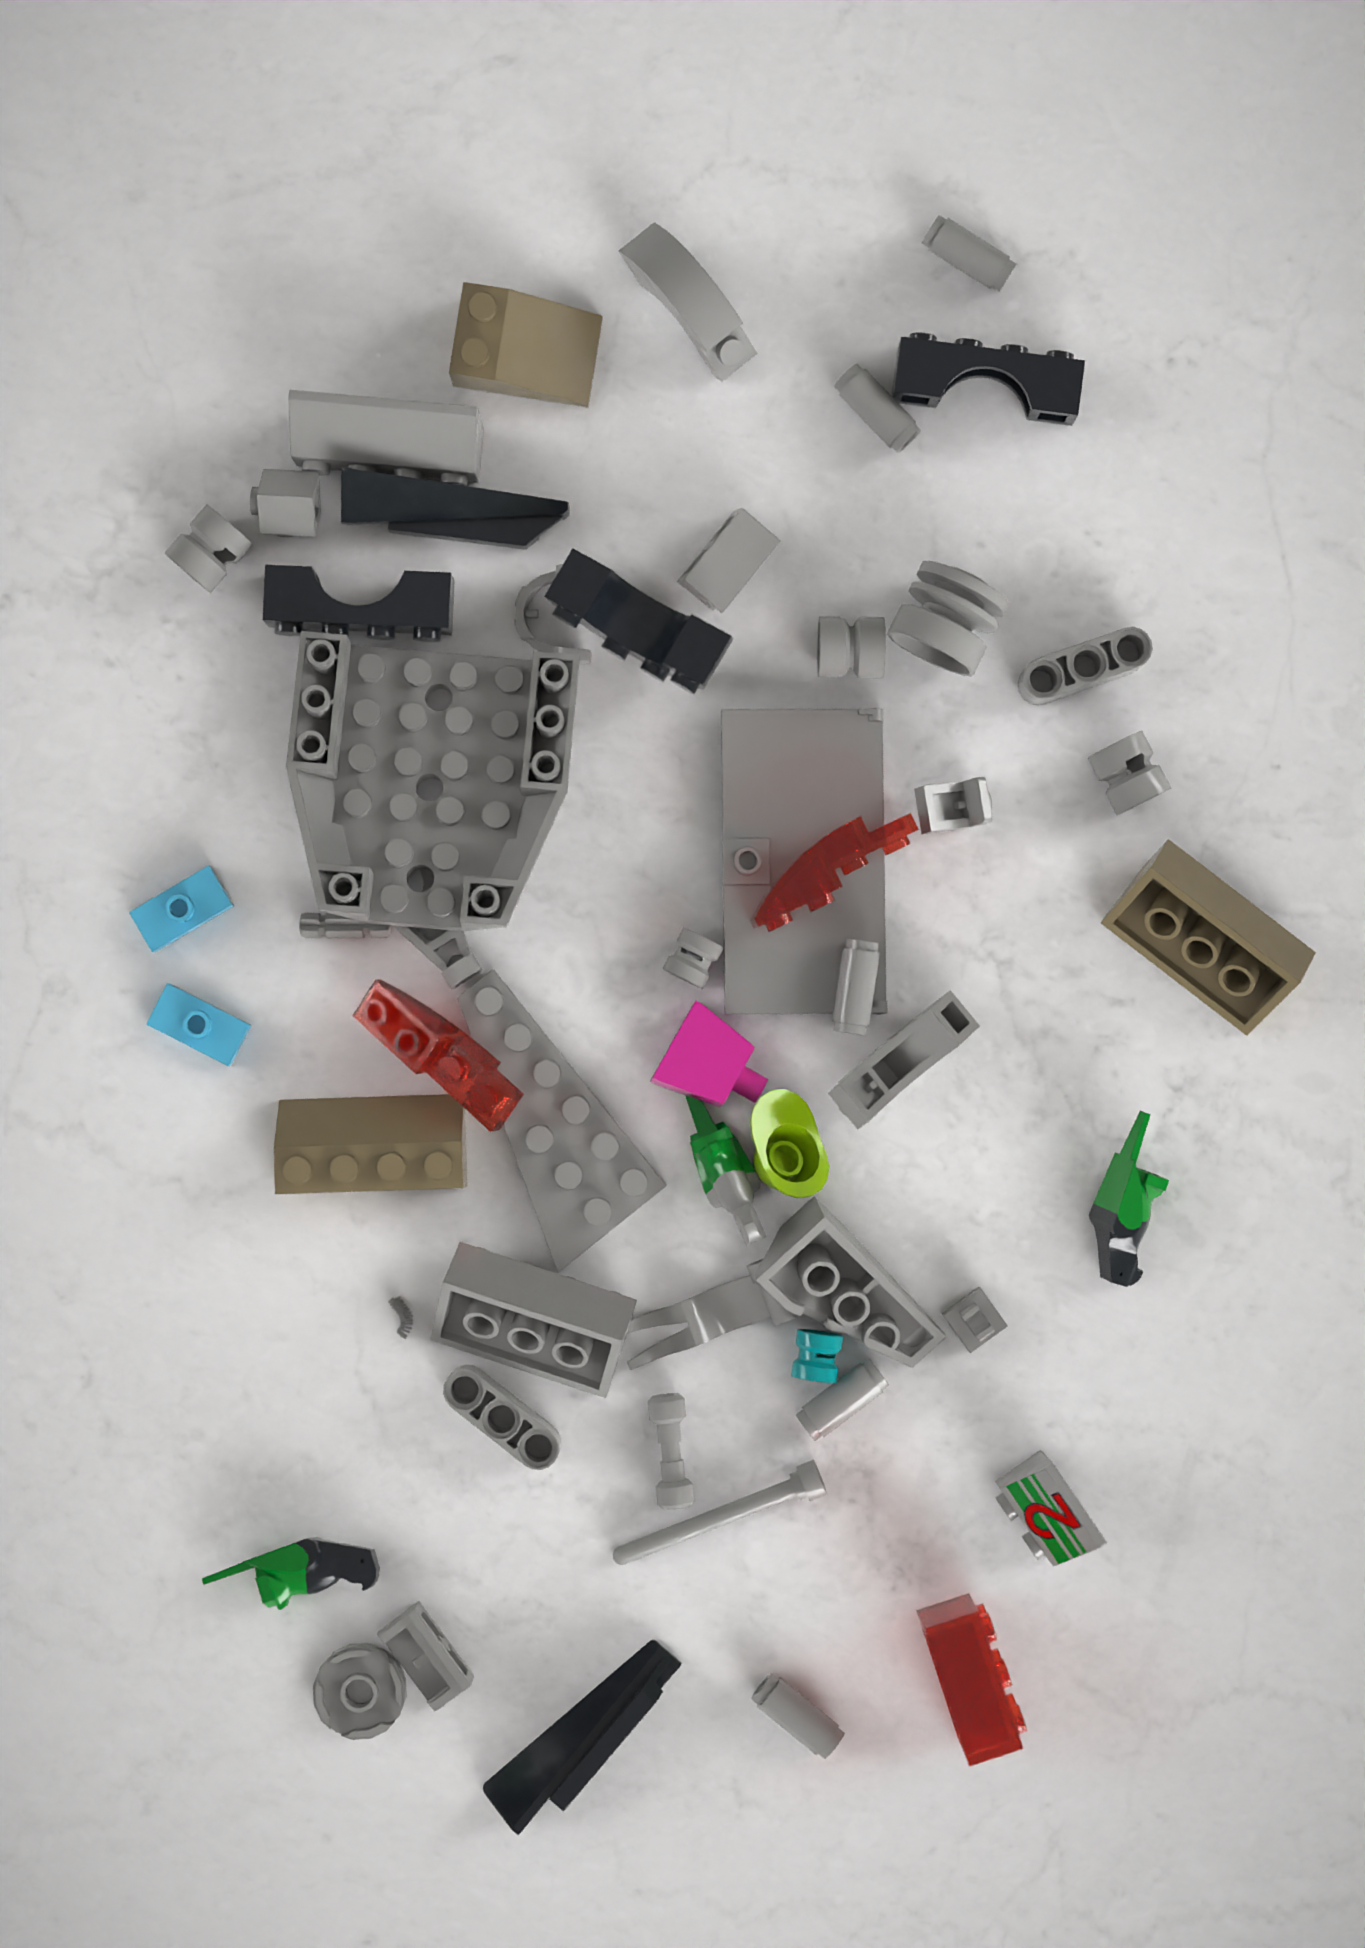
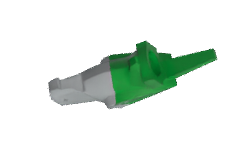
(725, 1171)

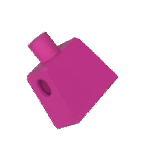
(708, 1061)

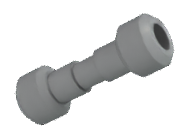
(674, 1489)

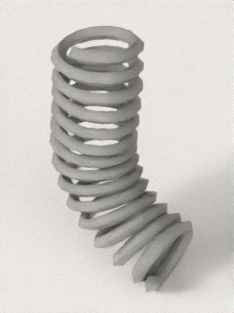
(398, 1307)

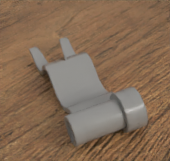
(710, 1316)

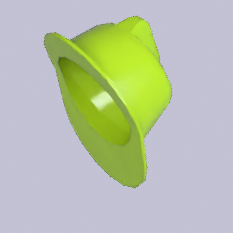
(788, 1145)

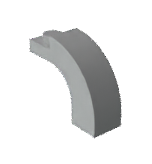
(692, 298)
(903, 1059)

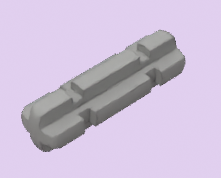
(334, 926)

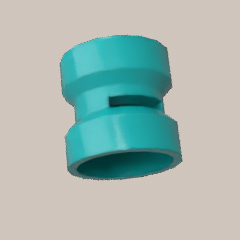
(819, 1366)

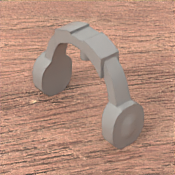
(522, 603)

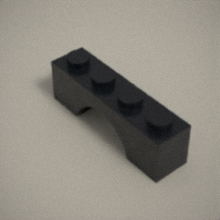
(1044, 384)
(417, 605)

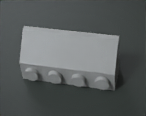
(385, 436)
(532, 1319)

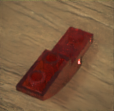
(813, 874)
(440, 1049)

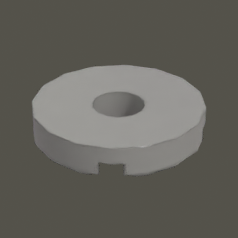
(366, 1664)

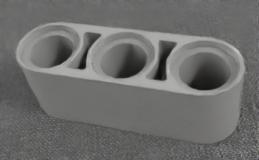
(1102, 652)
(512, 1438)

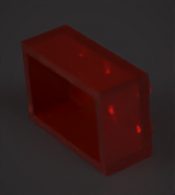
(972, 1678)

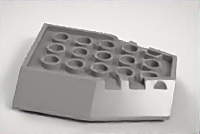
(369, 741)

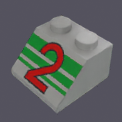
(1048, 1510)

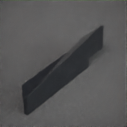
(447, 509)
(582, 1740)

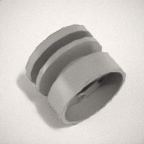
(952, 608)

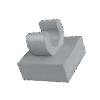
(974, 1319)

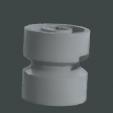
(208, 548)
(852, 647)
(1129, 790)

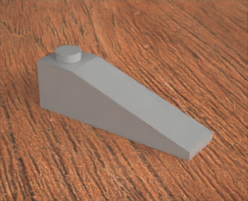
(832, 1278)

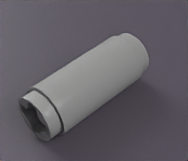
(969, 253)
(877, 408)
(856, 987)
(842, 1400)
(798, 1716)

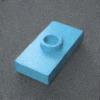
(181, 909)
(199, 1024)

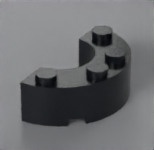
(636, 623)

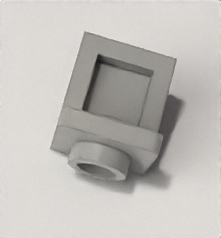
(953, 805)

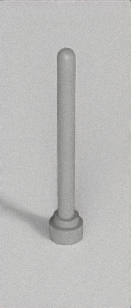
(802, 1484)

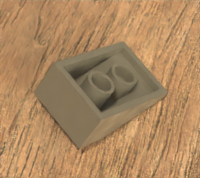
(524, 346)

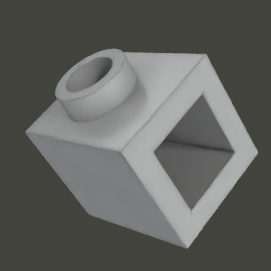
(287, 502)

